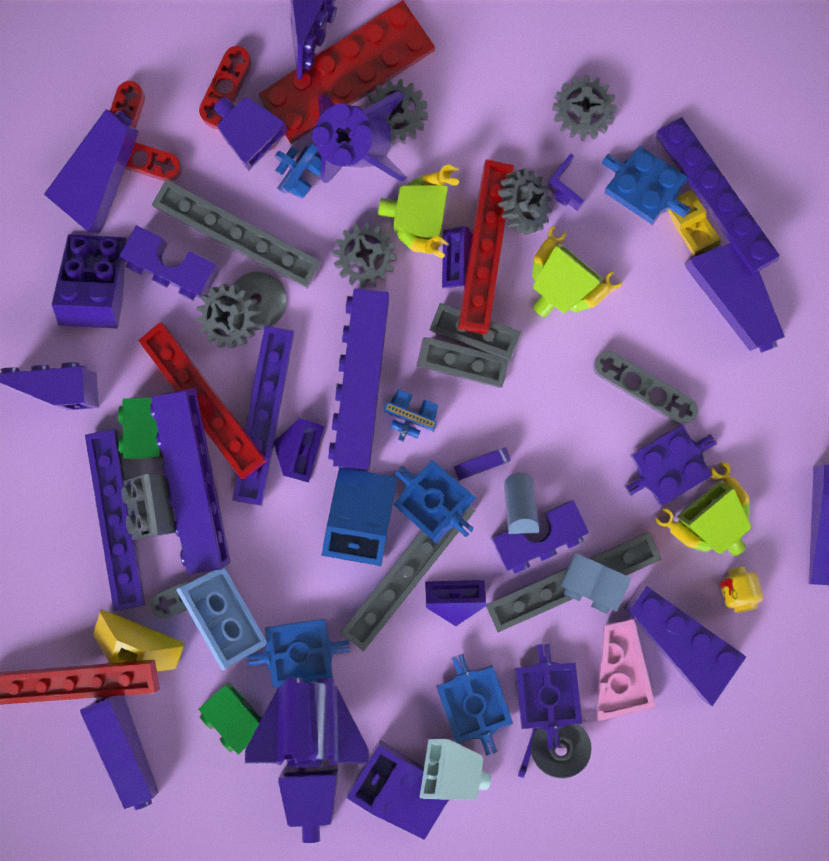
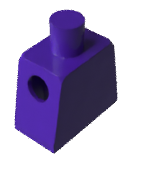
(248, 129)
(308, 800)

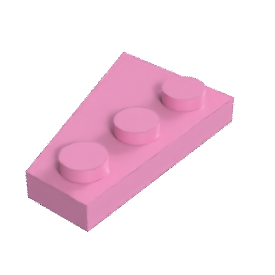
(623, 672)

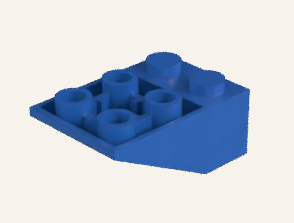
(359, 516)

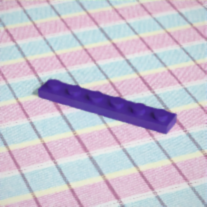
(717, 195)
(265, 409)
(112, 513)

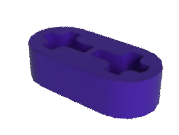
(482, 463)

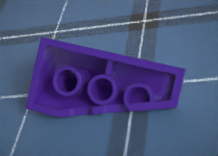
(820, 527)

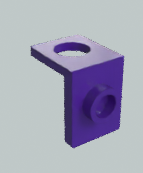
(561, 192)

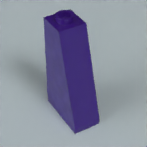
(94, 171)
(737, 296)
(120, 750)

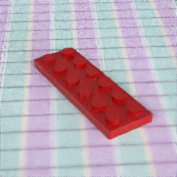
(349, 69)

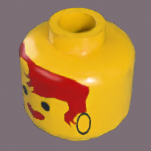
(741, 590)

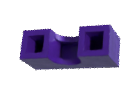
(145, 253)
(564, 528)

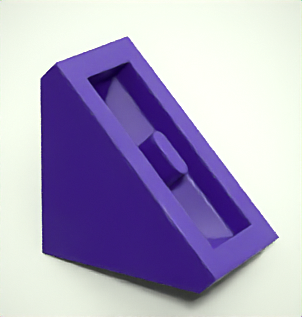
(456, 256)
(298, 449)
(455, 599)

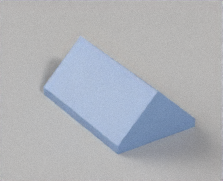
(222, 617)

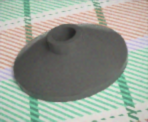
(272, 297)
(578, 754)

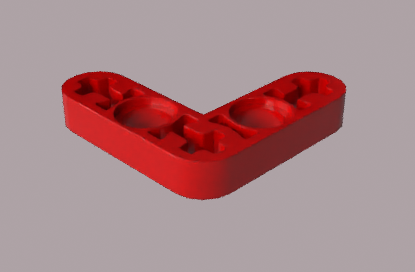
(213, 95)
(163, 157)

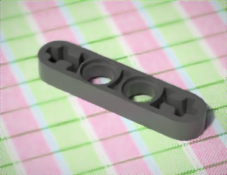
(647, 383)

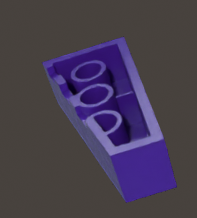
(693, 649)

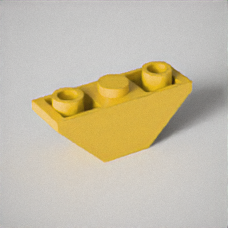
(129, 641)

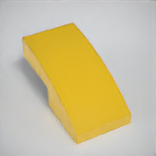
(695, 227)

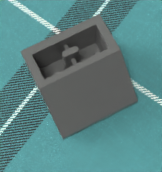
(148, 506)

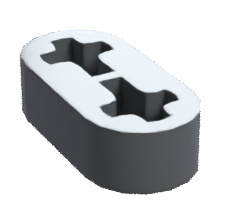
(168, 594)

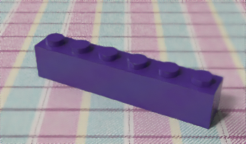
(360, 379)
(190, 481)

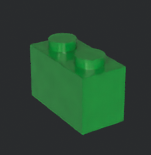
(138, 430)
(231, 718)

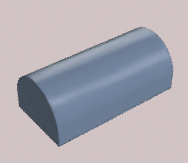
(521, 504)

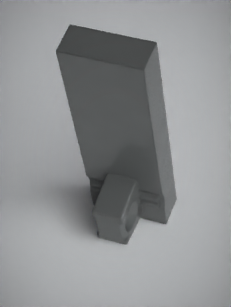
(498, 341)
(462, 362)

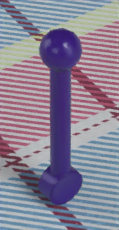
(522, 771)

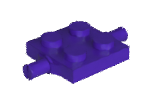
(671, 465)
(548, 696)

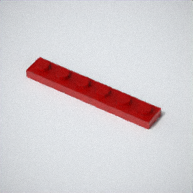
(484, 250)
(215, 415)
(79, 682)

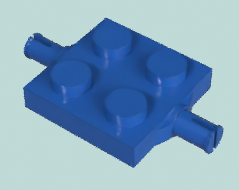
(646, 185)
(434, 501)
(299, 651)
(474, 704)

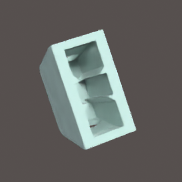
(452, 772)

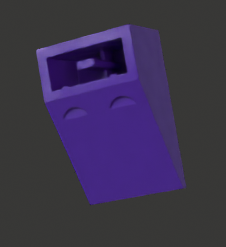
(308, 29)
(90, 282)
(66, 387)
(391, 791)

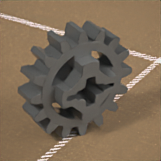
(573, 108)
(407, 118)
(525, 201)
(354, 258)
(218, 307)

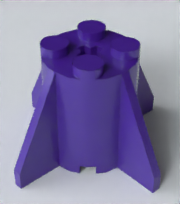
(355, 136)
(305, 727)

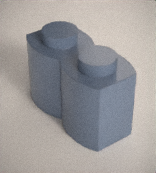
(594, 582)

